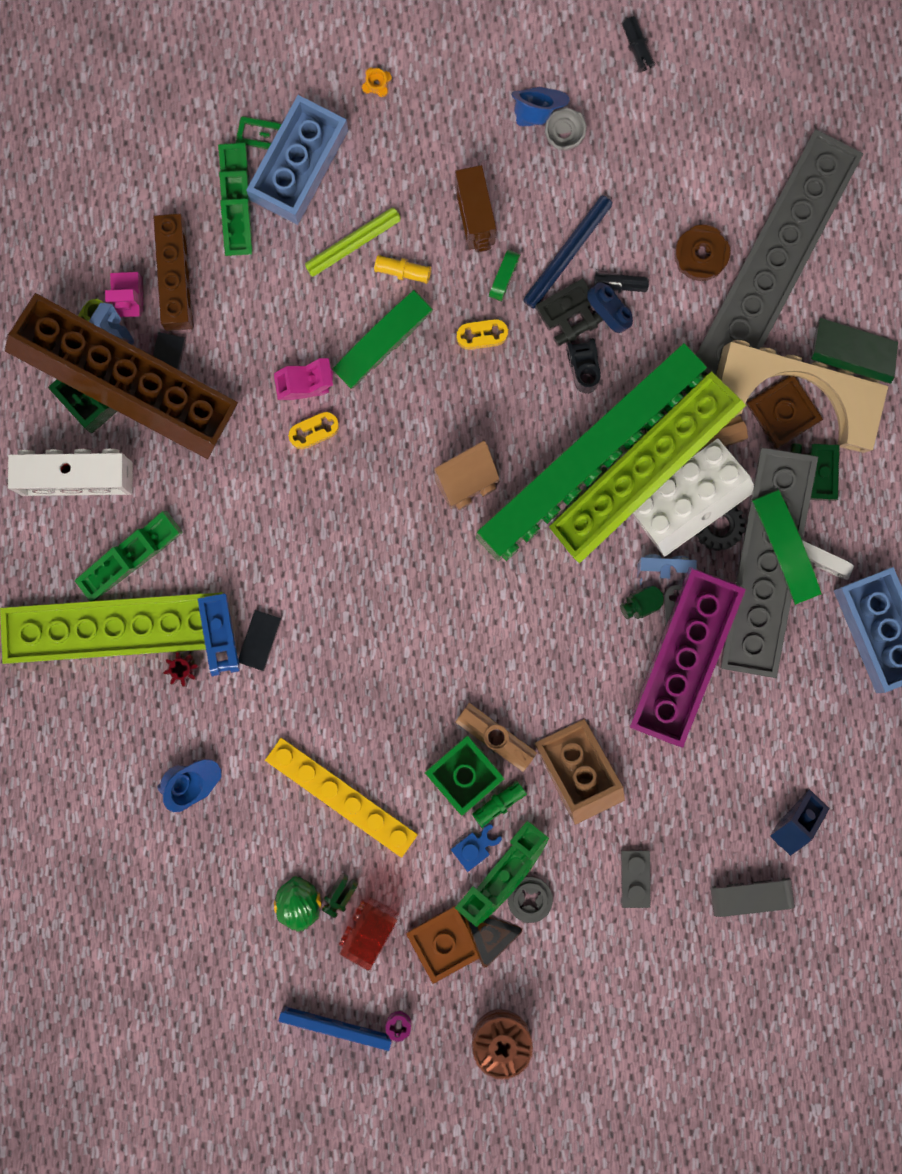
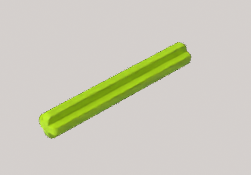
(352, 241)

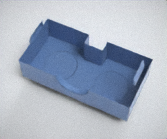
(109, 320)
(655, 563)

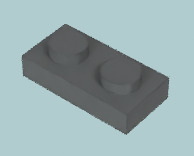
(635, 879)

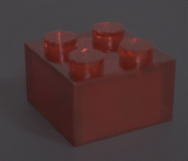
(369, 934)

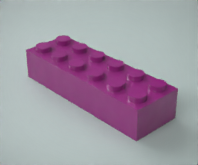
(686, 657)

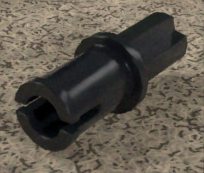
(638, 43)
(623, 282)

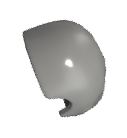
(562, 122)

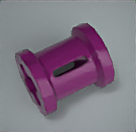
(406, 1022)

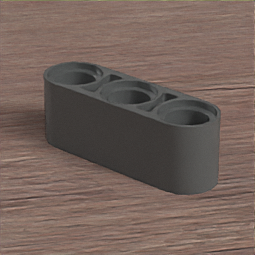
(753, 898)

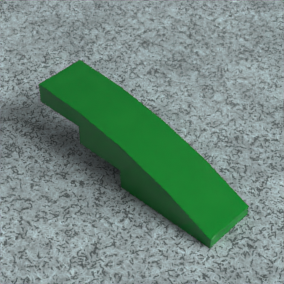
(234, 199)
(383, 339)
(128, 556)

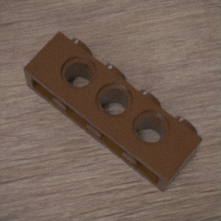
(173, 272)

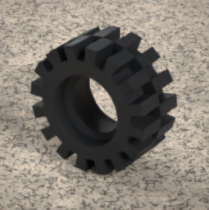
(734, 534)

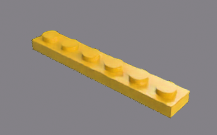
(341, 797)

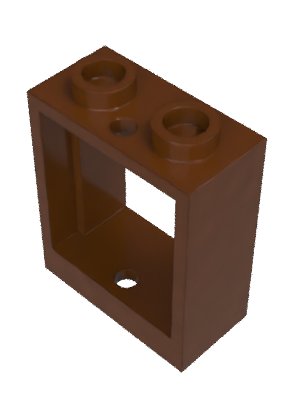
(475, 208)

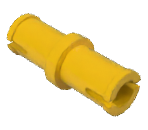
(402, 269)

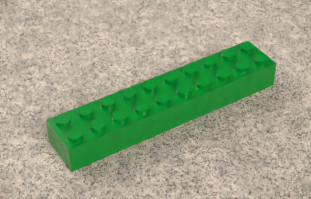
(592, 451)

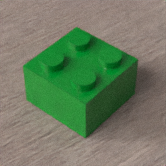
(464, 775)

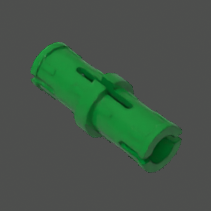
(499, 804)

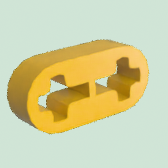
(480, 328)
(317, 436)

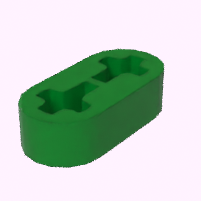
(504, 275)

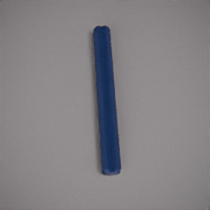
(568, 251)

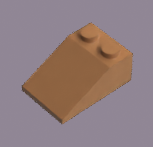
(467, 476)
(580, 771)

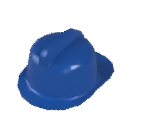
(537, 104)
(188, 784)

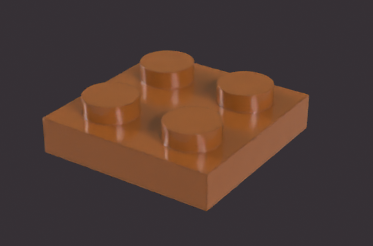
(443, 944)

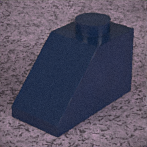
(800, 823)

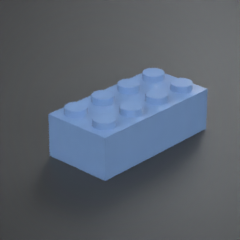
(297, 159)
(875, 621)

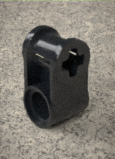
(584, 360)

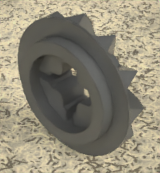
(543, 901)

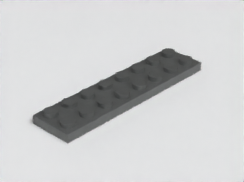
(761, 620)

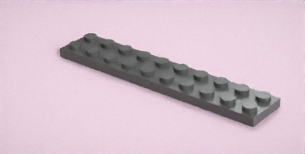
(782, 247)

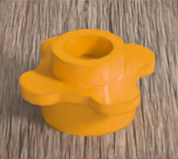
(372, 75)

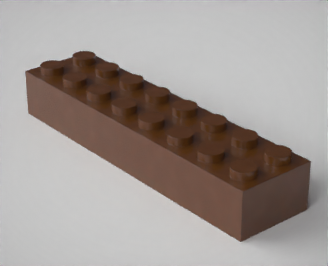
(120, 375)

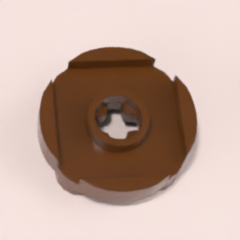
(714, 244)

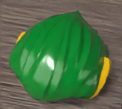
(297, 904)

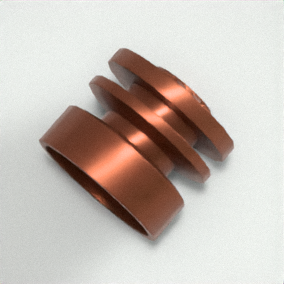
(507, 1028)

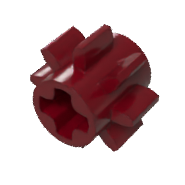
(186, 674)

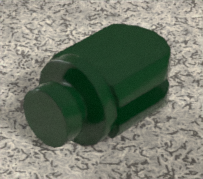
(642, 603)
(333, 904)

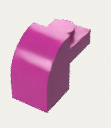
(126, 294)
(304, 381)

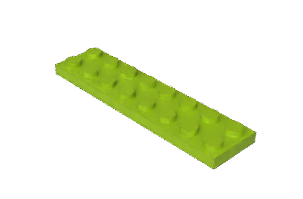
(646, 466)
(102, 629)

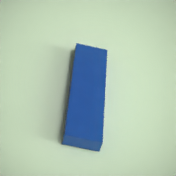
(335, 1028)

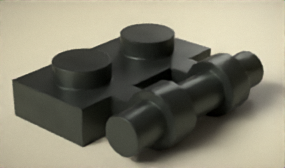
(564, 306)

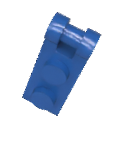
(218, 633)

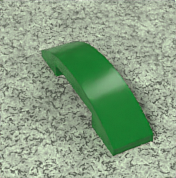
(787, 547)
(505, 876)

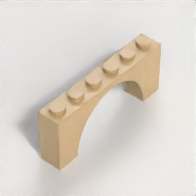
(855, 400)

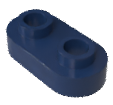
(610, 307)

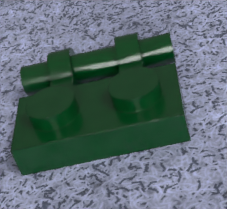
(827, 470)

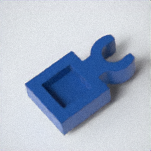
(472, 849)

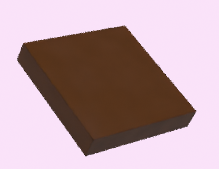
(784, 411)

